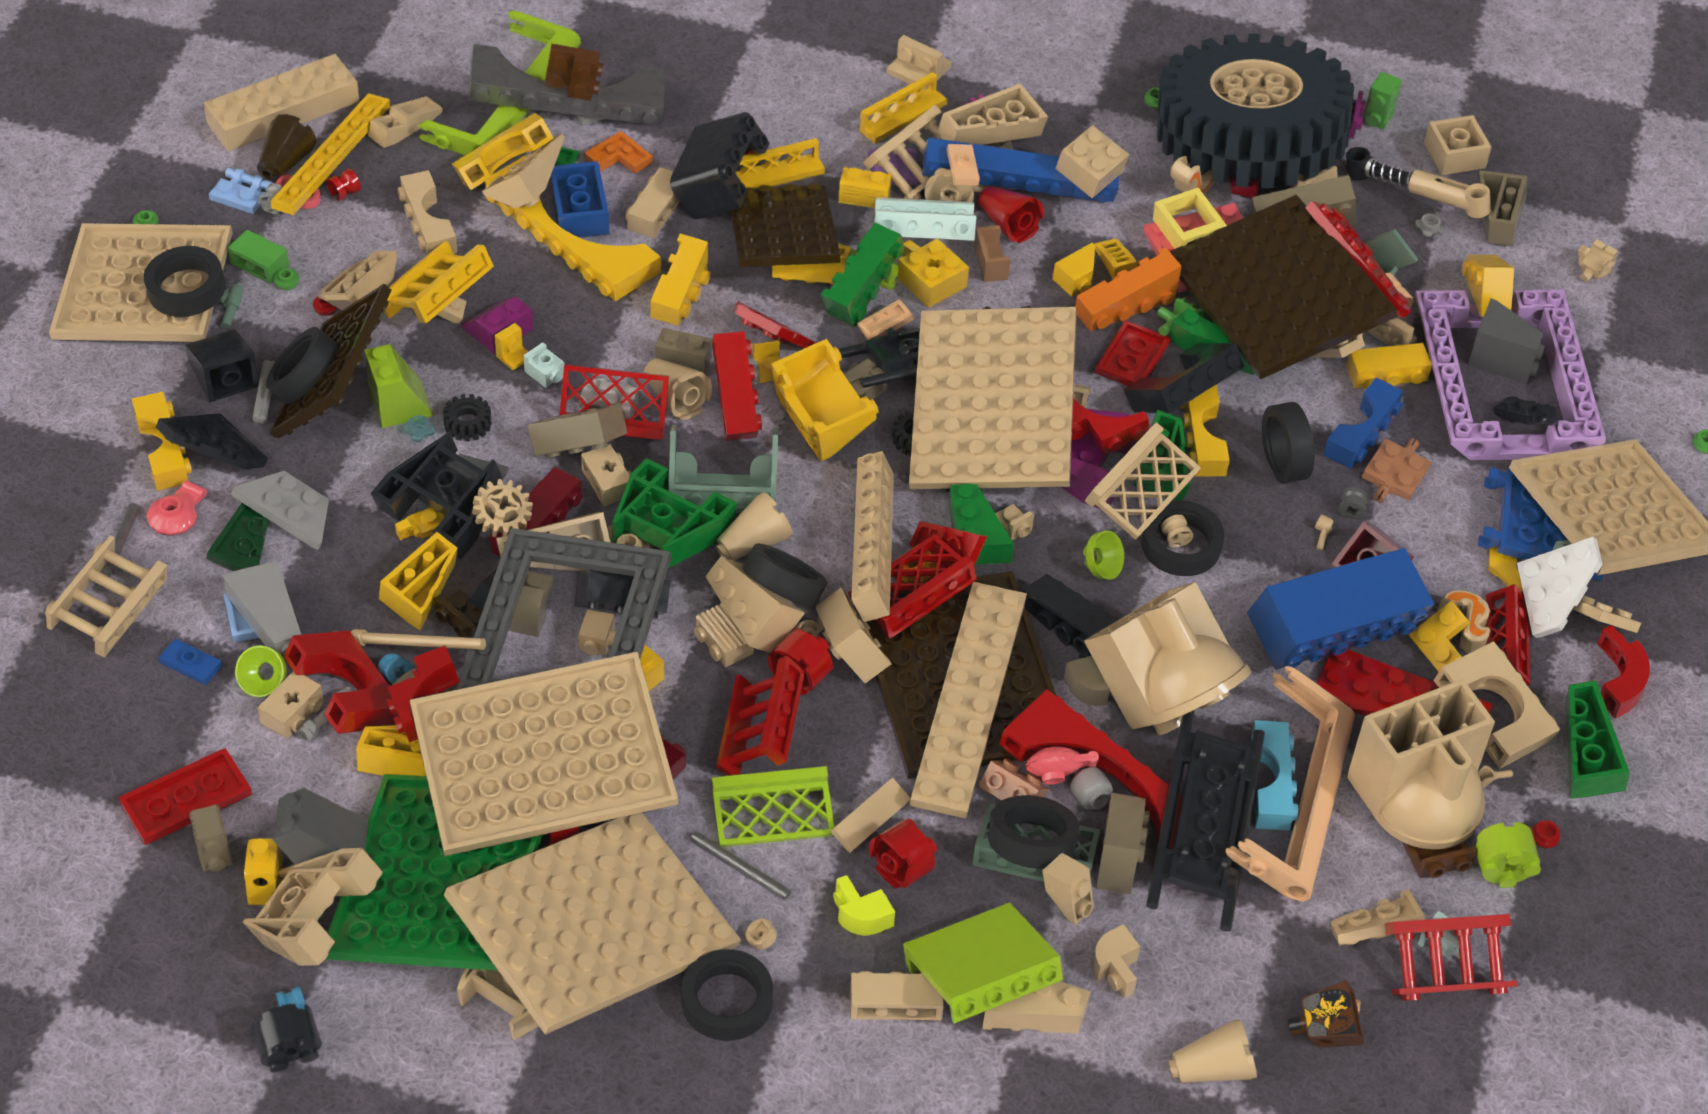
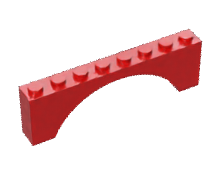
(1055, 724)

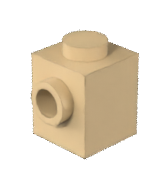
(597, 632)

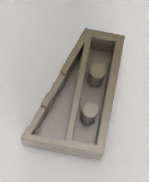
(1123, 843)

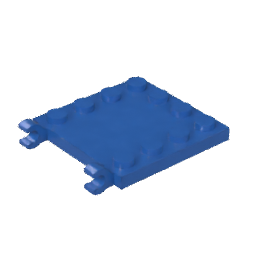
(1524, 525)

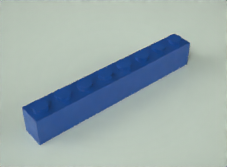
(1014, 170)

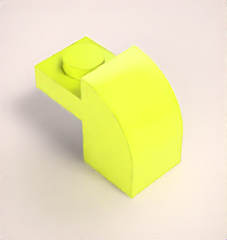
(864, 914)

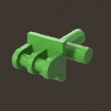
(1179, 307)

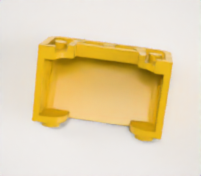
(821, 398)

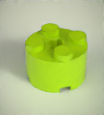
(1507, 854)

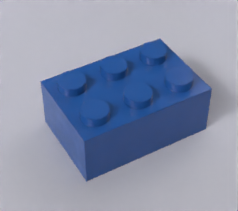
(579, 199)

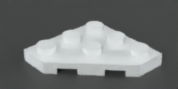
(1557, 583)

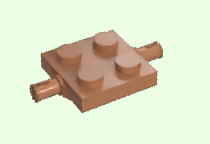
(1396, 470)

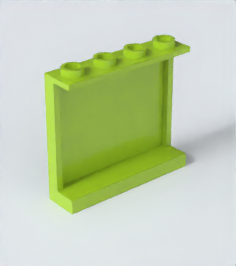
(984, 961)

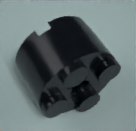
(286, 1036)

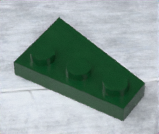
(240, 541)

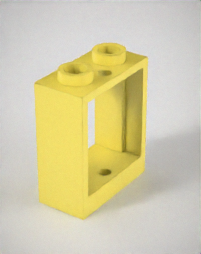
(1180, 203)

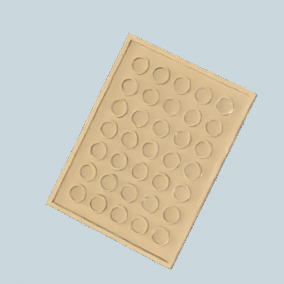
(994, 398)
(542, 753)
(590, 920)

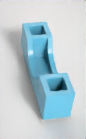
(1274, 803)

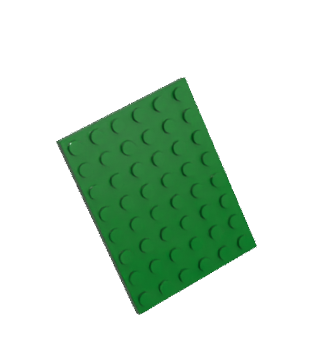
(407, 912)

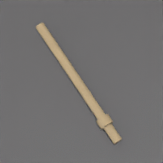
(364, 638)

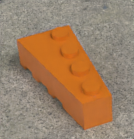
(1130, 292)

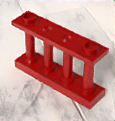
(779, 721)
(1462, 929)

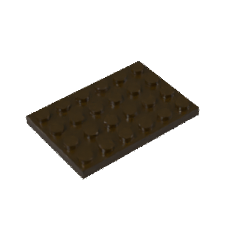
(785, 227)
(352, 333)

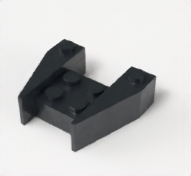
(443, 483)

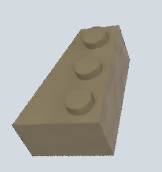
(1506, 205)
(577, 431)

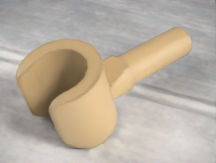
(1324, 525)
(1488, 775)

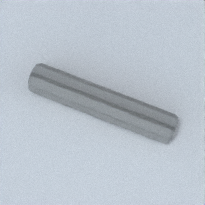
(263, 395)

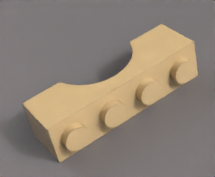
(420, 194)

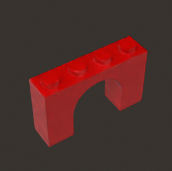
(343, 656)

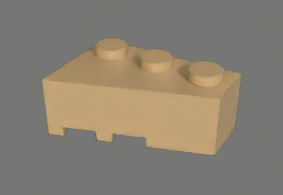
(1050, 1009)

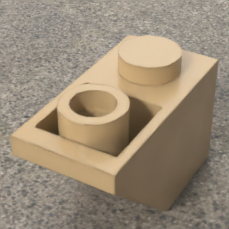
(1069, 887)

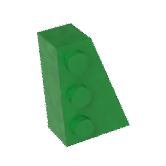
(973, 514)

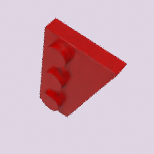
(960, 541)

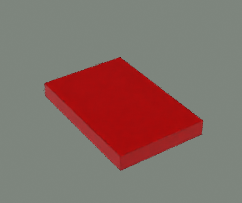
(1132, 354)

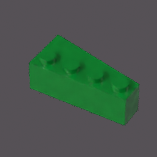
(863, 275)

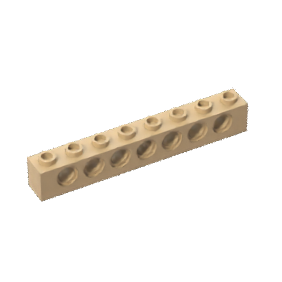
(873, 537)

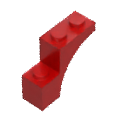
(1106, 431)
(433, 676)

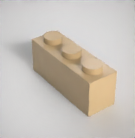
(652, 205)
(894, 997)

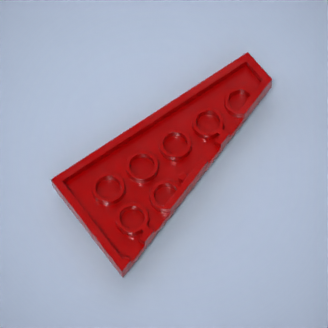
(1338, 226)

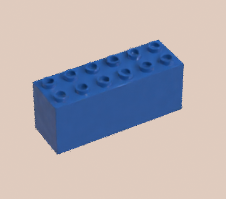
(1340, 609)

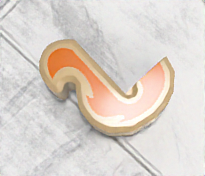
(1190, 178)
(1476, 611)

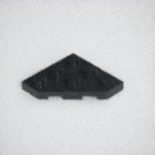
(212, 437)

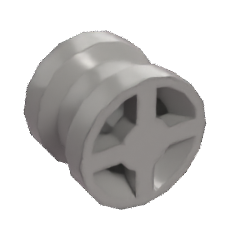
(265, 198)

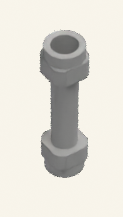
(310, 729)

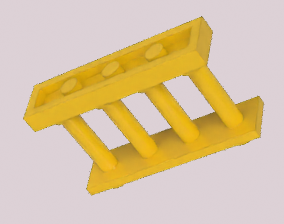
(437, 281)

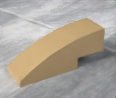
(402, 120)

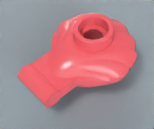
(176, 512)
(1056, 762)

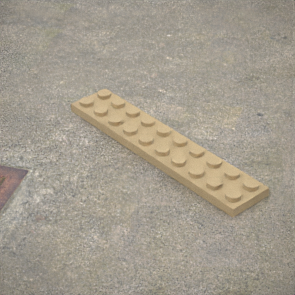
(968, 701)

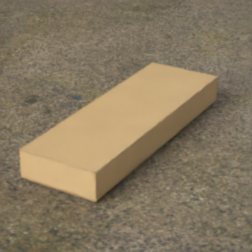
(870, 815)

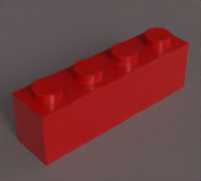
(735, 386)

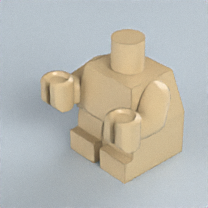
(1597, 260)

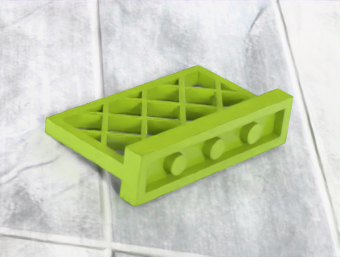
(763, 786)

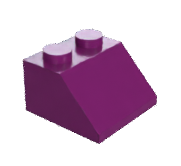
(497, 318)

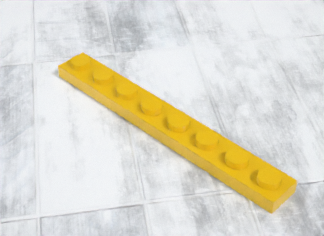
(329, 154)

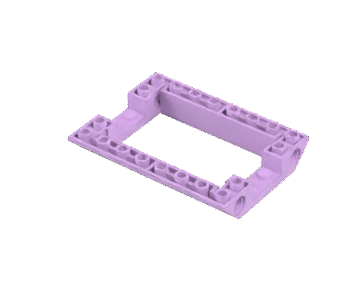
(1484, 441)

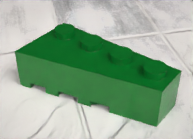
(1592, 744)

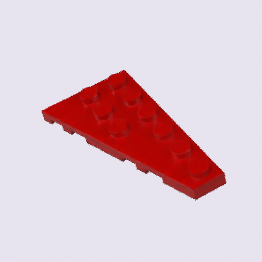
(1371, 684)

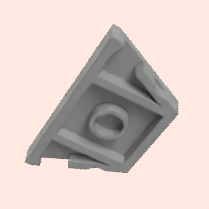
(287, 504)

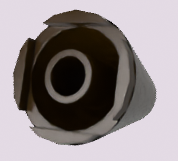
(284, 146)

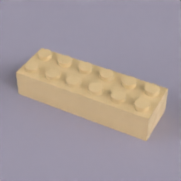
(301, 92)

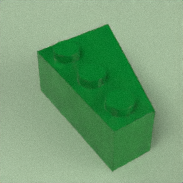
(1175, 433)

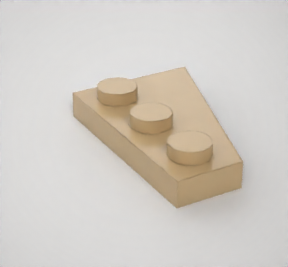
(1371, 924)

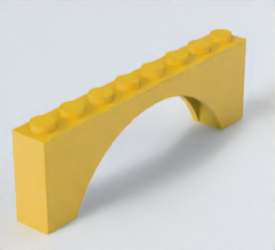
(610, 267)

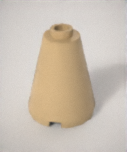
(686, 388)
(756, 524)
(1215, 1057)

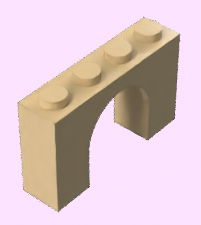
(1491, 670)

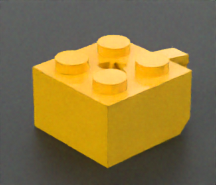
(931, 271)

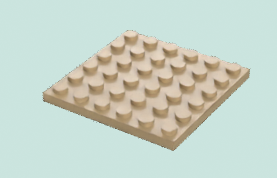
(106, 286)
(1619, 500)

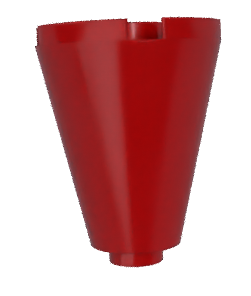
(1013, 211)

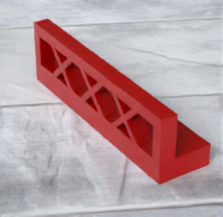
(1514, 630)

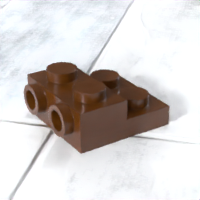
(574, 71)

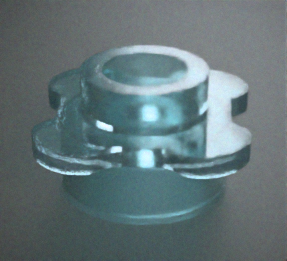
(419, 422)

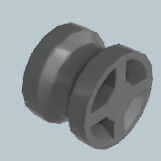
(1353, 503)

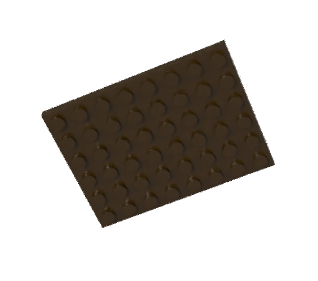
(1281, 287)
(920, 666)

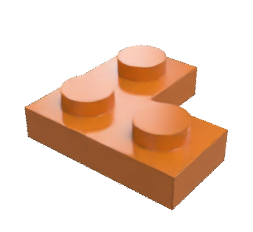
(621, 149)

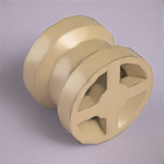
(1176, 531)

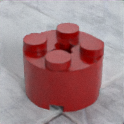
(808, 653)
(903, 854)

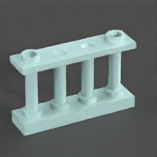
(927, 218)

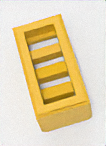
(1109, 259)

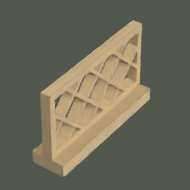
(1131, 462)

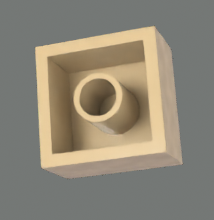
(1457, 145)
(1092, 161)

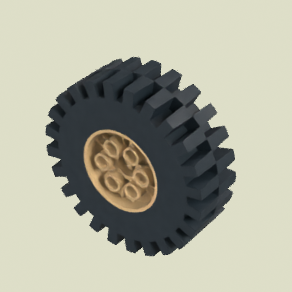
(1255, 109)

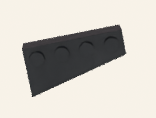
(1066, 612)

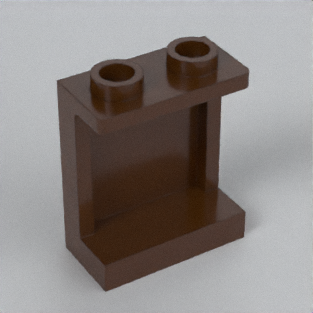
(1438, 861)

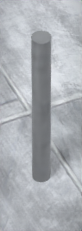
(120, 540)
(740, 865)

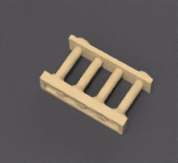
(897, 146)
(119, 617)

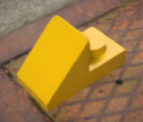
(764, 354)

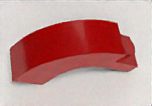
(1634, 667)

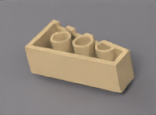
(995, 118)
(756, 611)

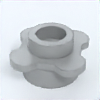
(1429, 225)

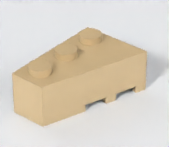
(850, 636)

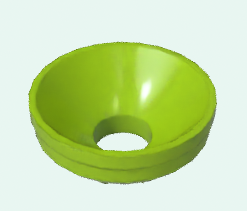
(1109, 555)
(248, 670)

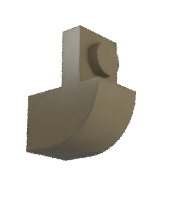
(531, 606)
(1087, 681)

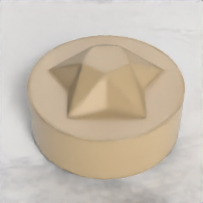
(761, 934)

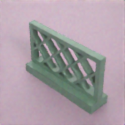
(987, 858)

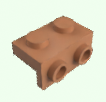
(1005, 781)

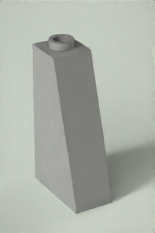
(264, 603)

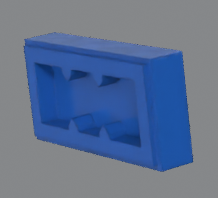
(190, 662)

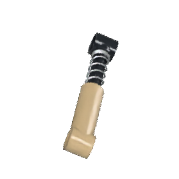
(1472, 198)

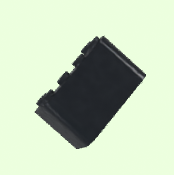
(707, 168)

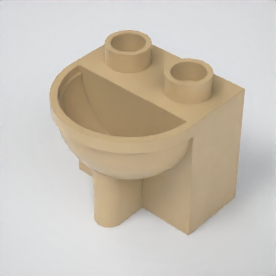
(1167, 659)
(1422, 765)

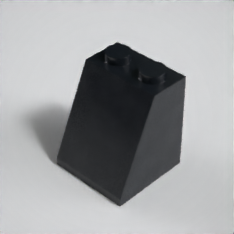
(223, 365)

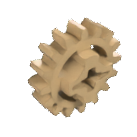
(492, 498)

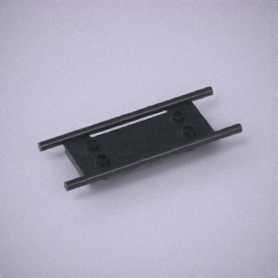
(893, 353)
(1211, 816)

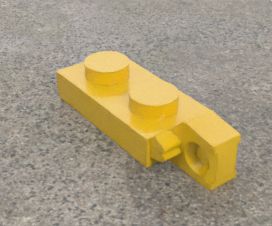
(419, 524)

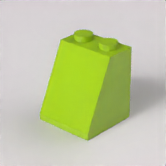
(394, 387)

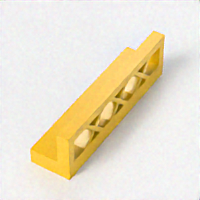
(902, 112)
(780, 172)

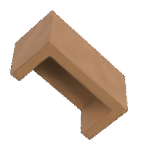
(989, 254)

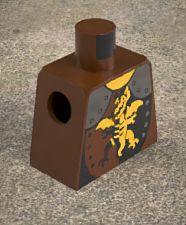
(1330, 1017)

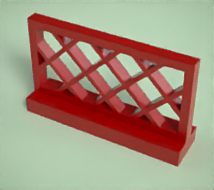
(635, 428)
(924, 595)

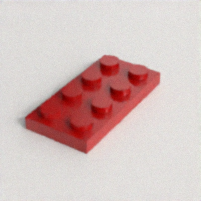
(167, 802)

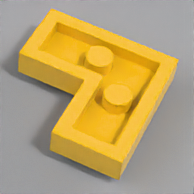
(1435, 633)

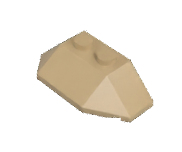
(360, 279)

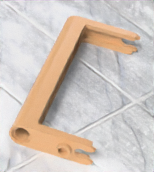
(1298, 873)

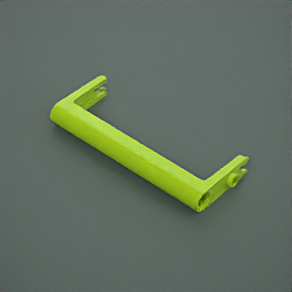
(504, 116)

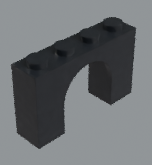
(1204, 368)

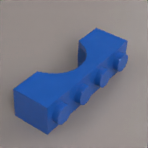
(1350, 442)

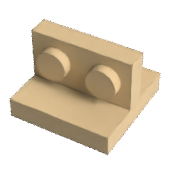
(916, 61)

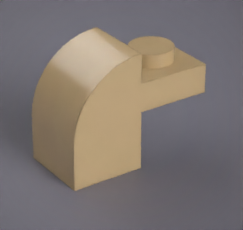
(1111, 959)

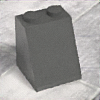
(1506, 344)
(316, 826)

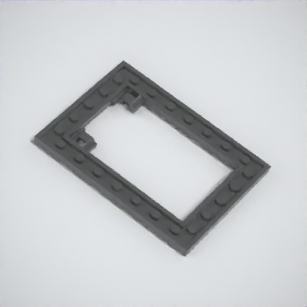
(522, 547)

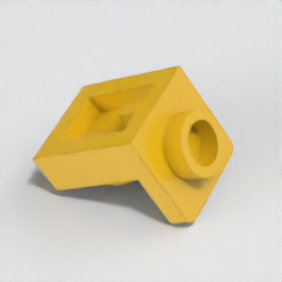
(509, 346)

